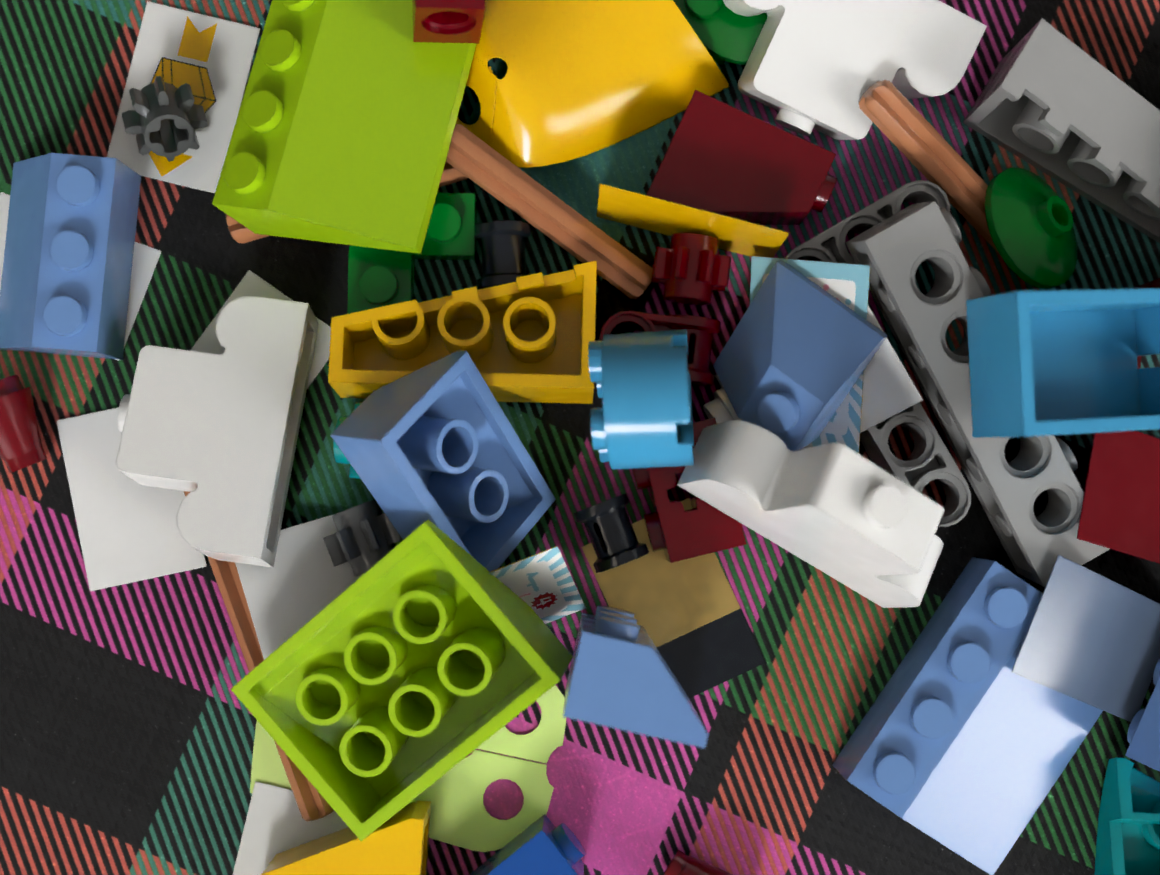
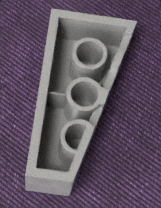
(1075, 125)

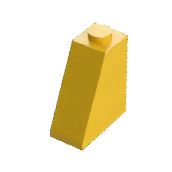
(392, 849)

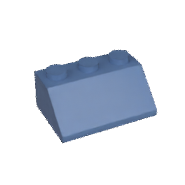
(69, 256)
(446, 455)
(626, 683)

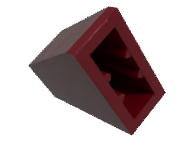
(742, 167)

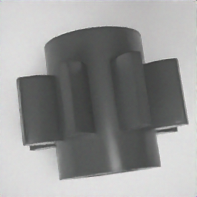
(164, 119)
(361, 537)

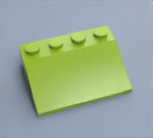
(343, 125)
(402, 677)

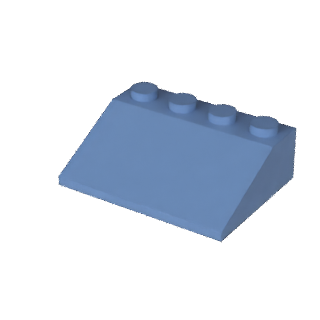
(958, 734)

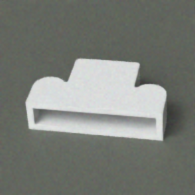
(827, 53)
(224, 426)
(822, 508)

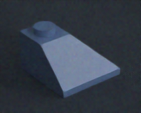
(794, 357)

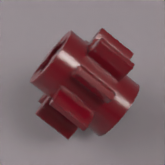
(691, 269)

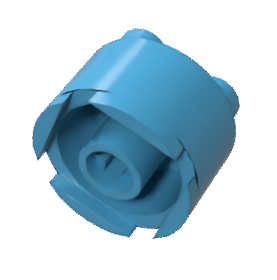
(645, 400)

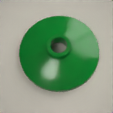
(1031, 228)

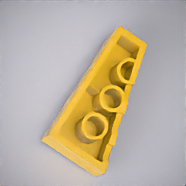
(520, 334)

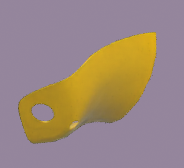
(583, 75)

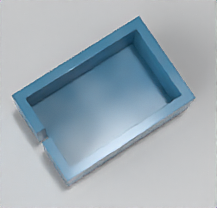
(1063, 362)

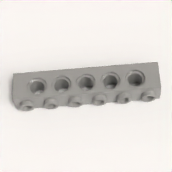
(919, 327)

